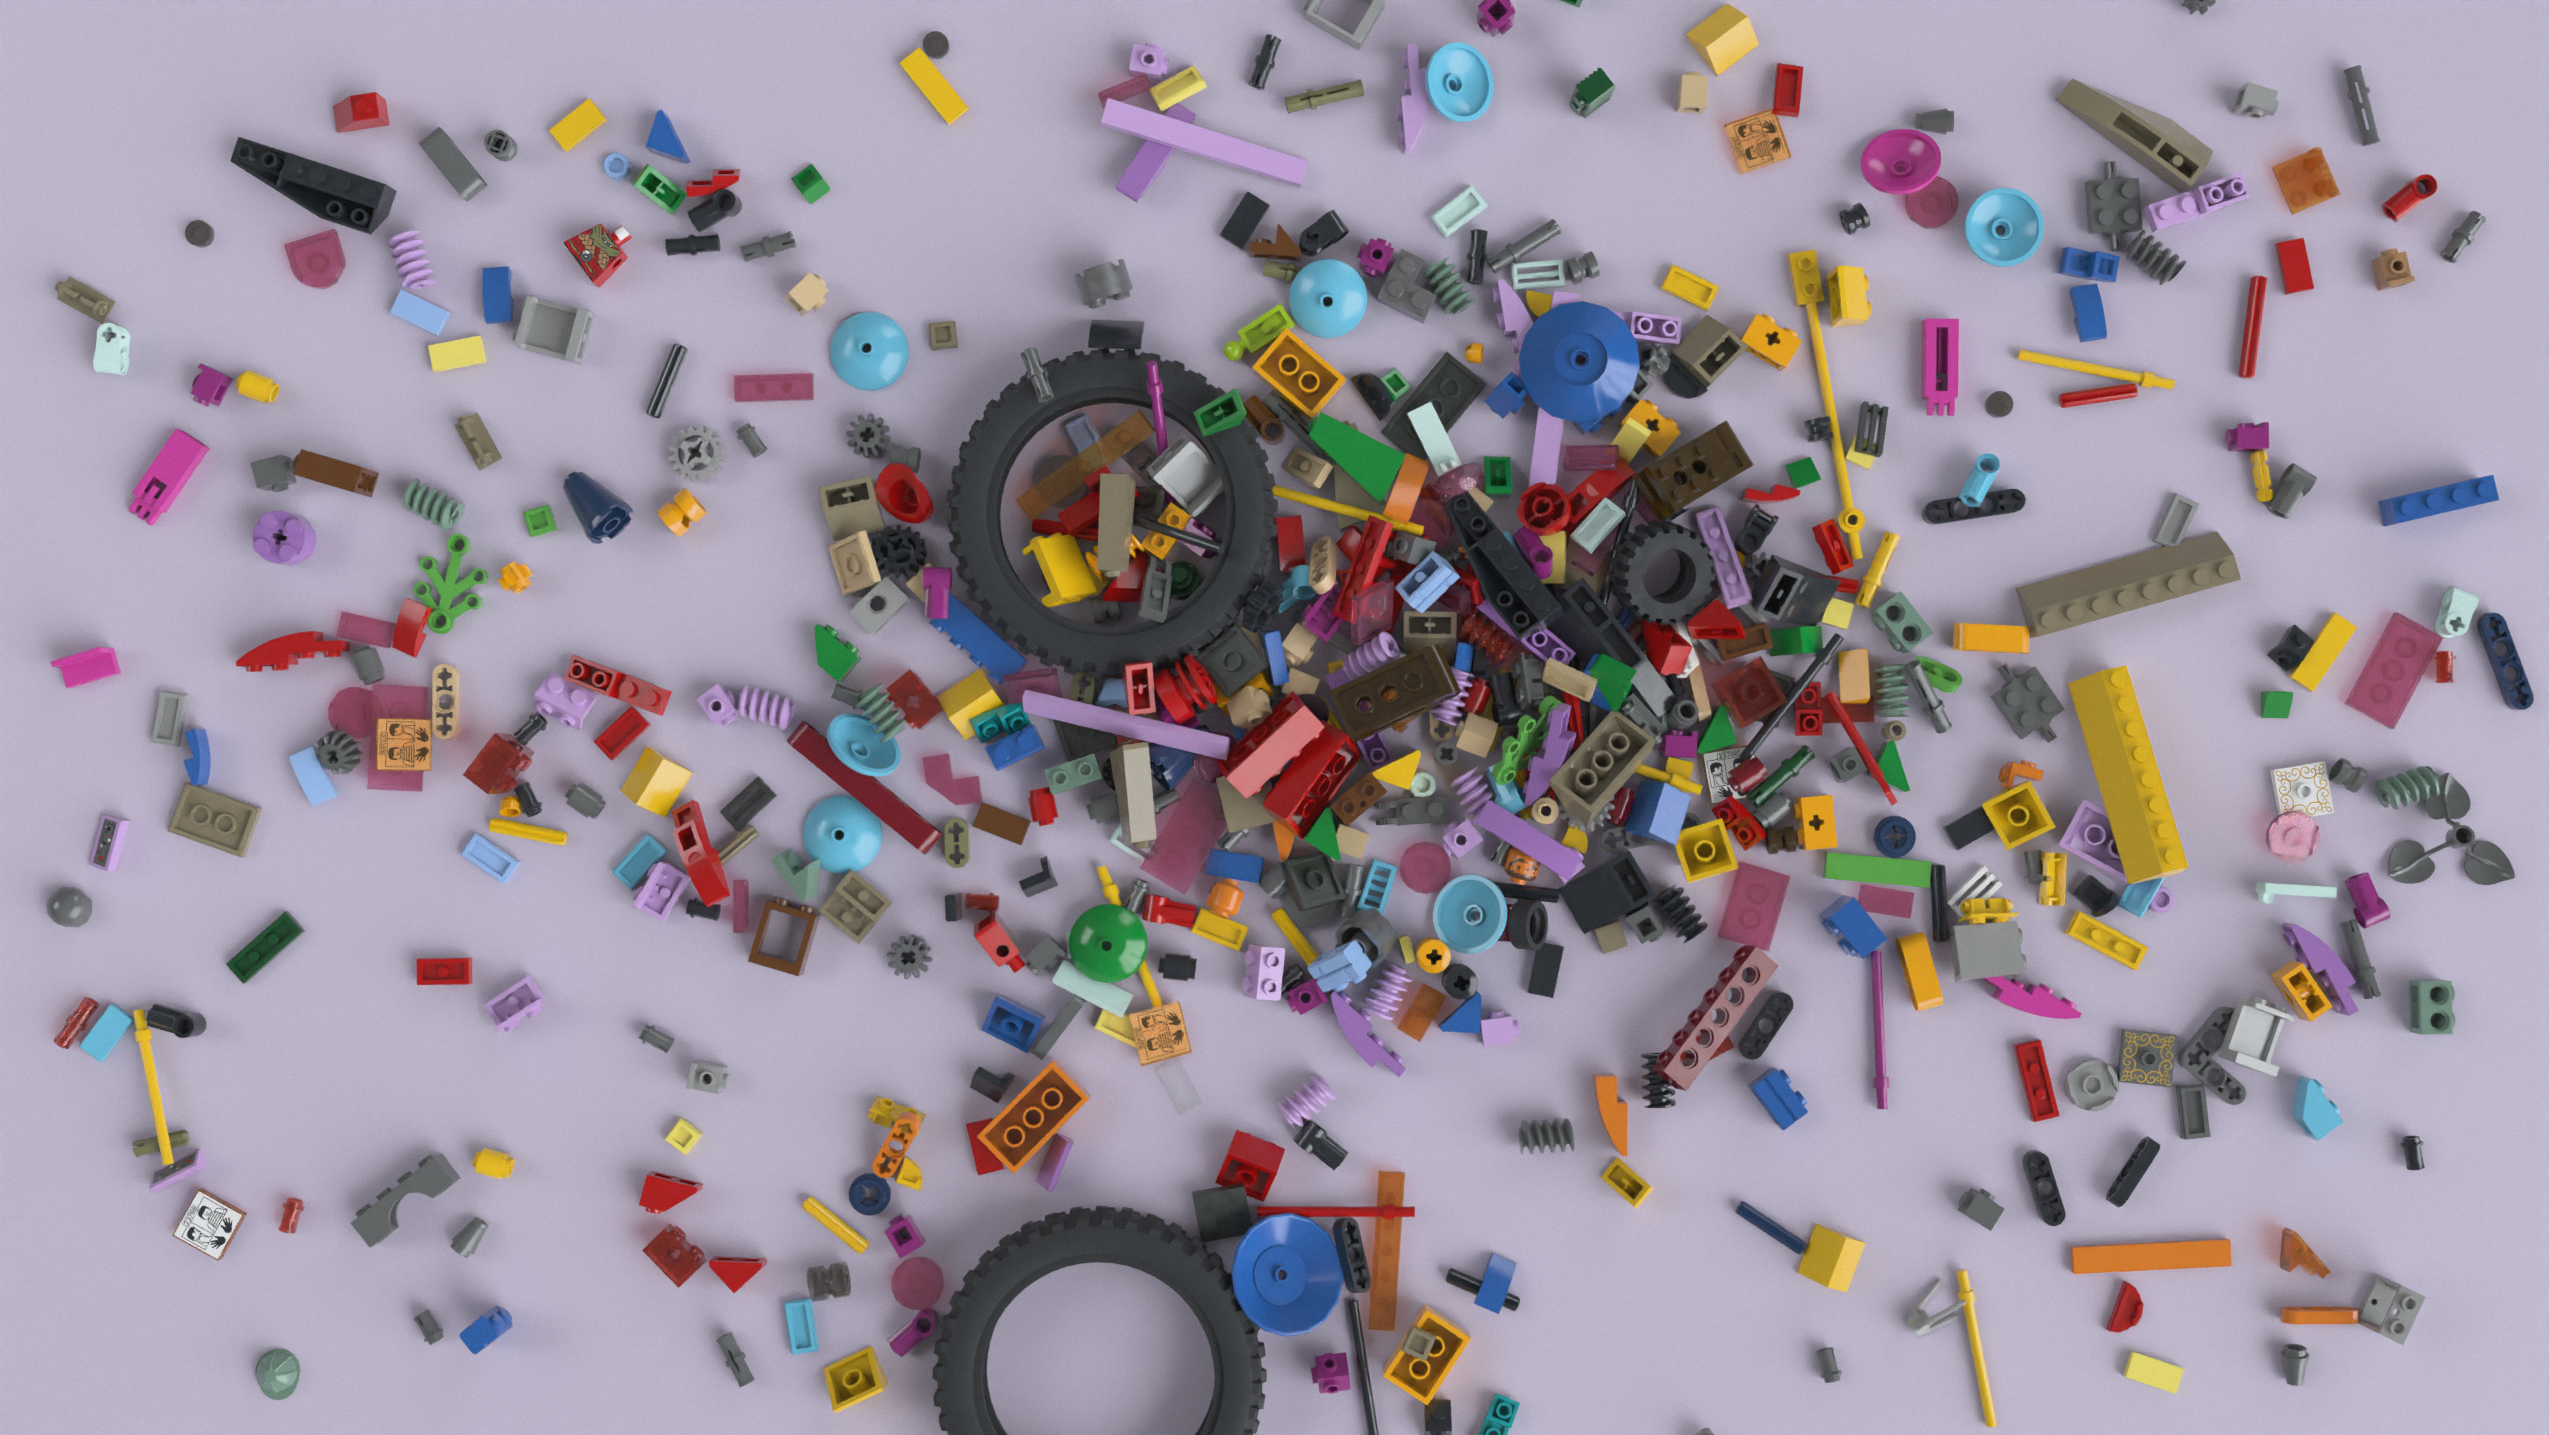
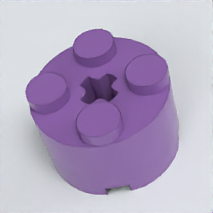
(269, 538)

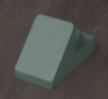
(800, 879)

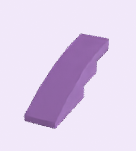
(1150, 159)
(1528, 840)

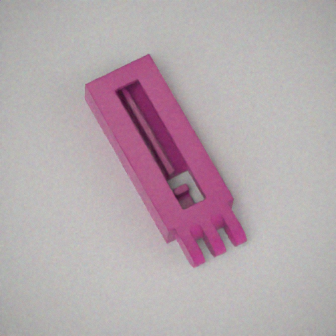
(1940, 355)
(172, 467)

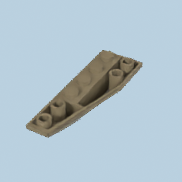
(2140, 133)

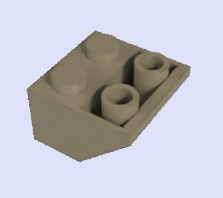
(1708, 350)
(852, 507)
(1430, 629)

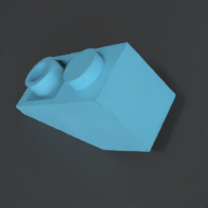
(2313, 1110)

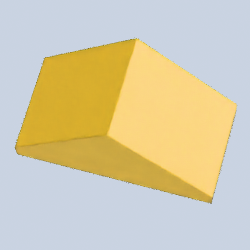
(1627, 1182)

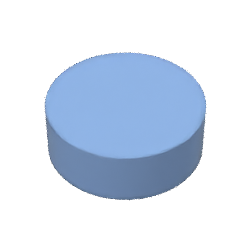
(617, 166)

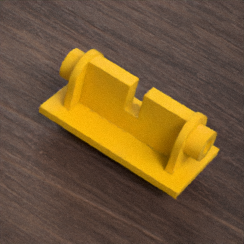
(2054, 872)
(1977, 913)
(885, 1111)

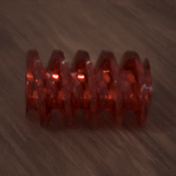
(1486, 636)

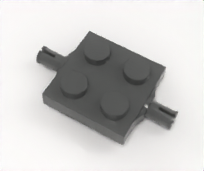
(2113, 206)
(2027, 702)

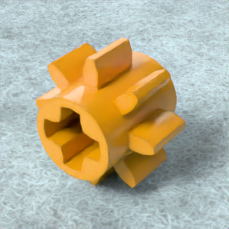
(515, 577)

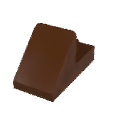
(1283, 249)

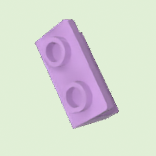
(564, 700)
(661, 890)
(1263, 972)
(515, 1003)

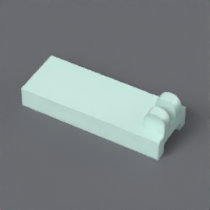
(1434, 439)
(2266, 891)

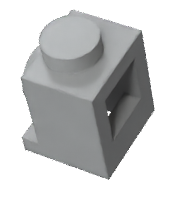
(2256, 101)
(718, 1073)

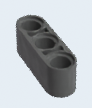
(453, 164)

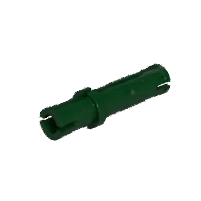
(1788, 769)

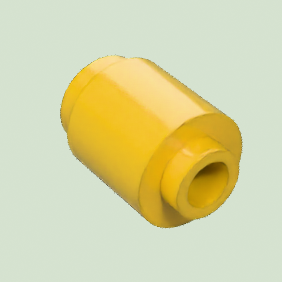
(257, 387)
(493, 1163)

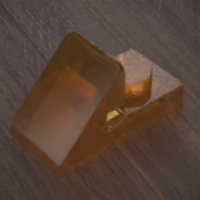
(1421, 1012)
(2296, 1252)

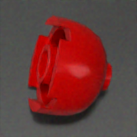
(1544, 509)

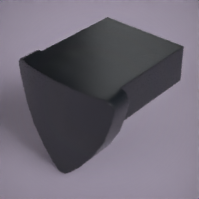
(1040, 881)
(2096, 896)
(990, 1084)

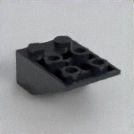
(1792, 592)
(1606, 891)

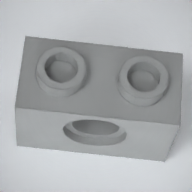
(894, 599)

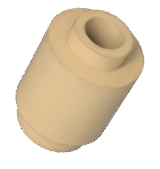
(1536, 814)

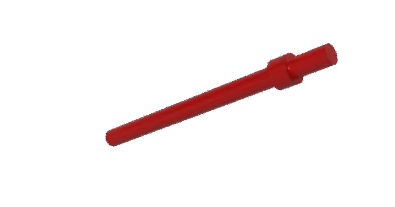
(1387, 1211)

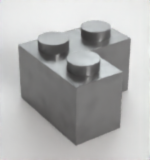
(1400, 289)

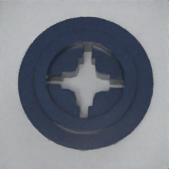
(1903, 844)
(869, 1206)

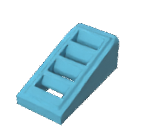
(1384, 867)

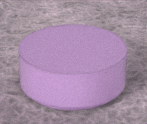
(2162, 901)

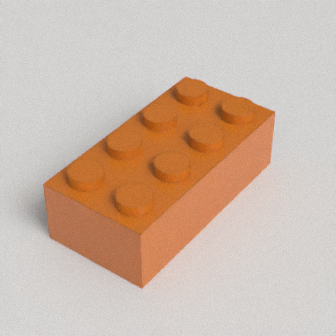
(1034, 1116)

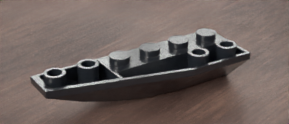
(318, 187)
(1501, 571)
(1593, 629)

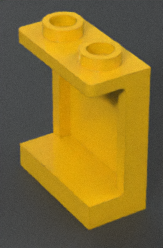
(1062, 569)

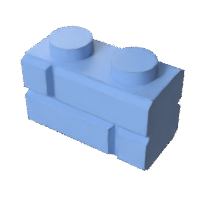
(1427, 582)
(1340, 966)

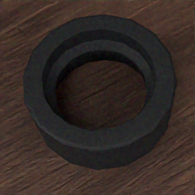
(1528, 924)

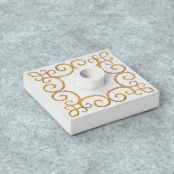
(2302, 789)

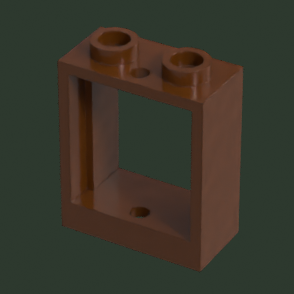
(335, 473)
(1366, 789)
(775, 962)

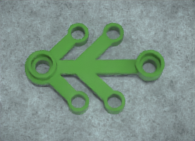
(449, 588)
(1506, 769)

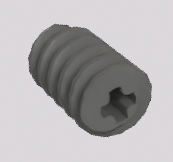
(2154, 257)
(1546, 1135)

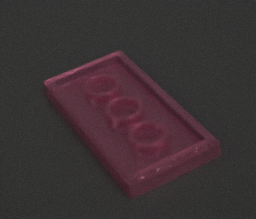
(2393, 670)
(395, 702)
(1187, 838)

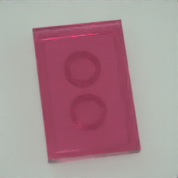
(1753, 906)

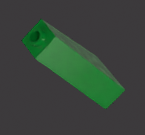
(1357, 455)

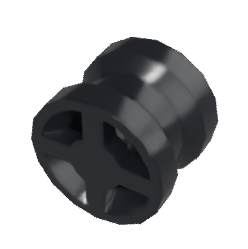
(1854, 218)
(1818, 429)

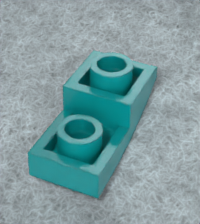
(1005, 718)
(1499, 1416)

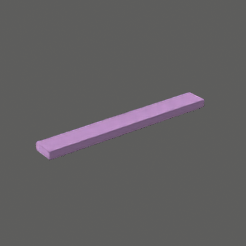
(1203, 142)
(1548, 428)
(1126, 725)

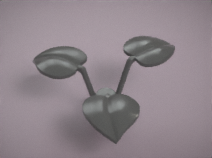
(2486, 862)

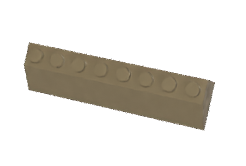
(2127, 584)

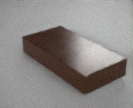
(1756, 639)
(1001, 823)

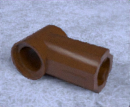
(1261, 418)

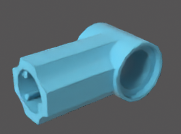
(1980, 480)
(1296, 587)
(1509, 795)

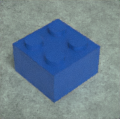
(1852, 927)

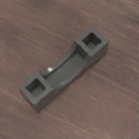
(380, 1220)

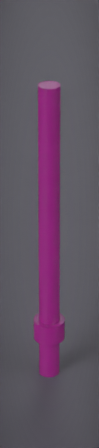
(1155, 389)
(1880, 1082)

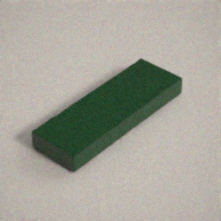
(265, 947)

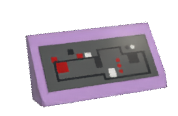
(109, 843)
(179, 1170)

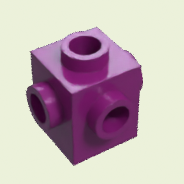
(1502, 9)
(1374, 267)
(1331, 1373)

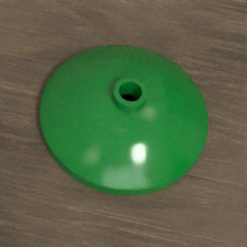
(1110, 924)

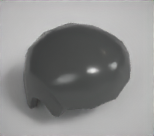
(69, 907)

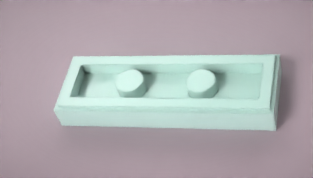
(1101, 994)

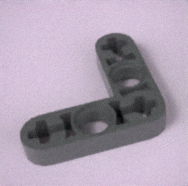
(2205, 1062)

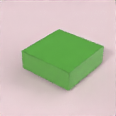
(540, 521)

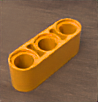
(1991, 638)
(1919, 971)

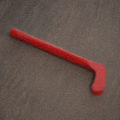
(1860, 745)

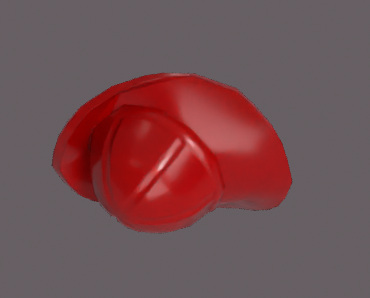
(903, 494)

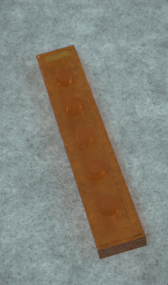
(1072, 473)
(1386, 1254)

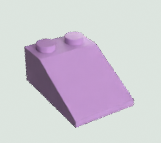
(2092, 841)

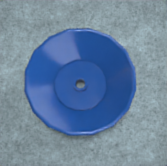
(1573, 389)
(1309, 1270)

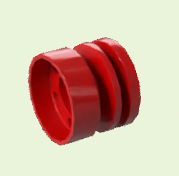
(1185, 688)

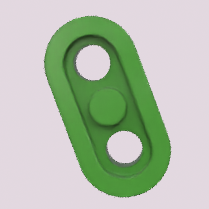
(1940, 675)

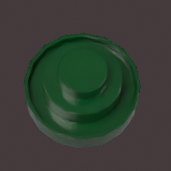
(1184, 580)

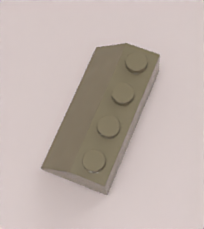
(1601, 766)

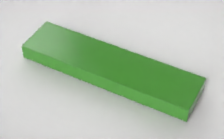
(1877, 870)

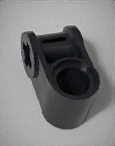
(1326, 231)
(1756, 526)

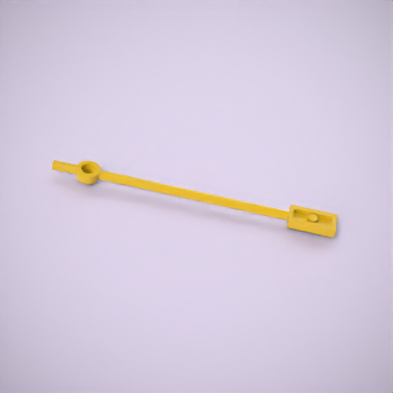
(1808, 292)

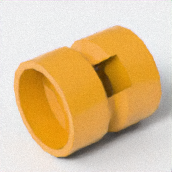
(681, 512)

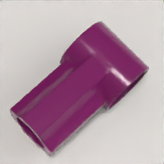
(1534, 552)
(937, 583)
(2369, 907)
(913, 1332)

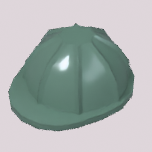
(278, 1373)

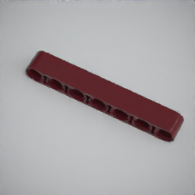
(865, 789)

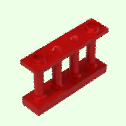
(1364, 566)

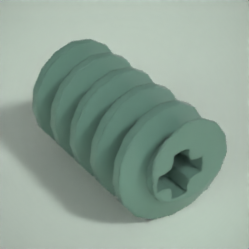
(1448, 287)
(431, 506)
(1891, 690)
(881, 712)
(2407, 785)

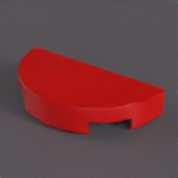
(2127, 1309)

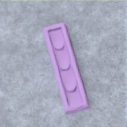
(1727, 565)

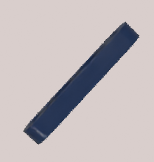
(2500, 663)

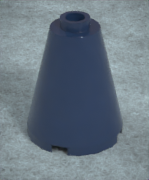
(596, 507)
(1171, 764)

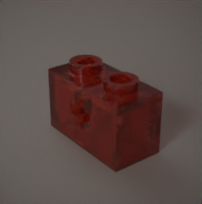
(929, 705)
(661, 1252)

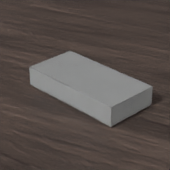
(2175, 521)
(170, 718)

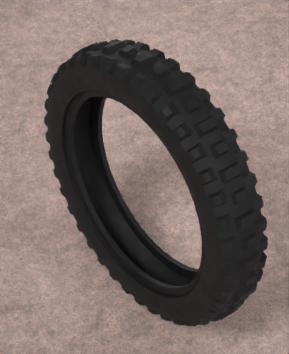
(978, 537)
(1103, 1238)

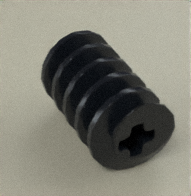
(1680, 913)
(1468, 986)
(1657, 1085)

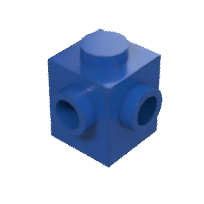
(1507, 396)

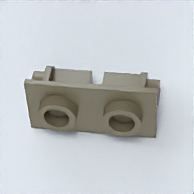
(84, 299)
(477, 440)

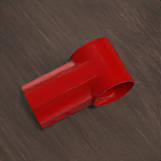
(2409, 197)
(1162, 910)

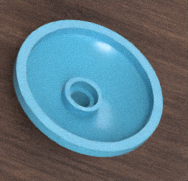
(1469, 81)
(2015, 215)
(1329, 279)
(880, 365)
(860, 748)
(860, 829)
(1456, 912)

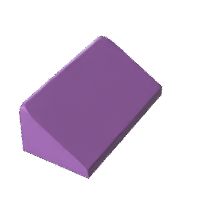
(1054, 1162)

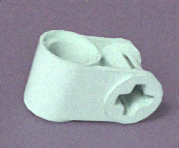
(112, 353)
(2458, 608)

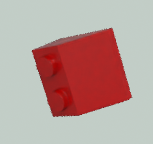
(1251, 1162)

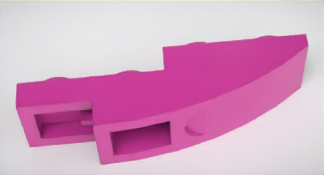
(2035, 1000)

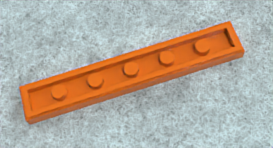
(2150, 1256)

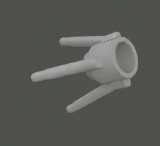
(1921, 1323)

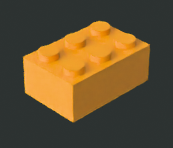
(1298, 374)
(1420, 1377)

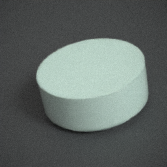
(1422, 785)

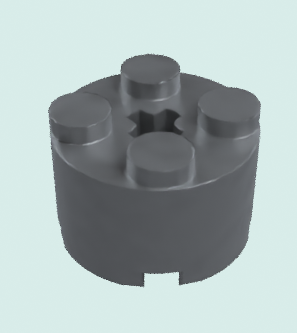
(1104, 283)
(1371, 932)

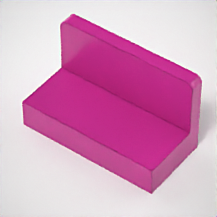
(88, 666)

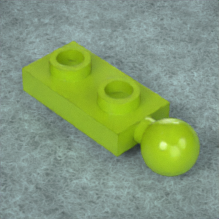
(1258, 333)

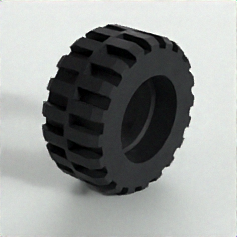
(1692, 579)

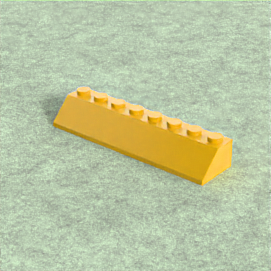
(2127, 775)

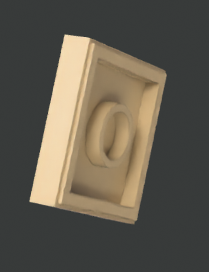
(854, 563)

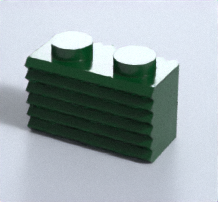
(1591, 93)

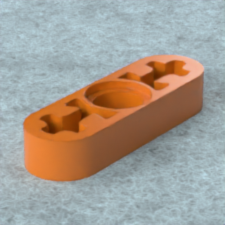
(904, 1139)
(2319, 1315)

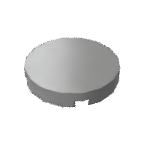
(2091, 1084)

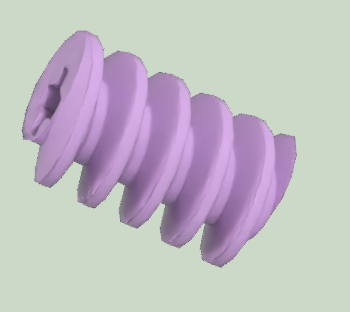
(410, 260)
(1371, 656)
(766, 708)
(1447, 710)
(1473, 792)
(1388, 991)
(1306, 1101)

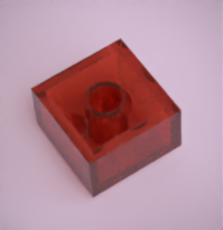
(1748, 692)
(499, 764)

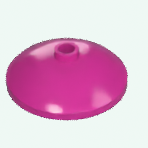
(1900, 152)

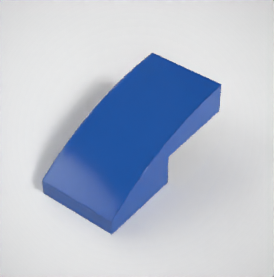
(2089, 265)
(497, 295)
(2089, 312)
(1463, 657)
(198, 766)
(1235, 866)
(1495, 1283)

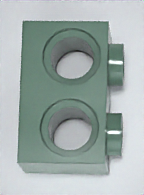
(1906, 617)
(1074, 774)
(2423, 1007)

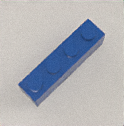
(2438, 500)
(980, 640)

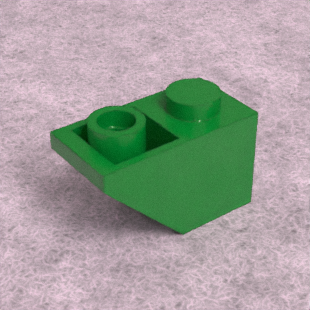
(834, 655)

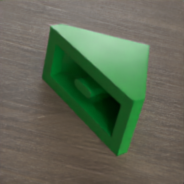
(659, 189)
(1221, 413)
(1497, 476)
(1796, 641)
(1613, 679)
(1717, 732)
(1891, 767)
(1324, 836)

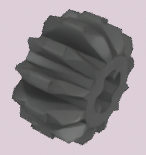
(863, 428)
(339, 752)
(908, 947)

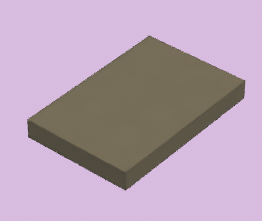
(214, 819)

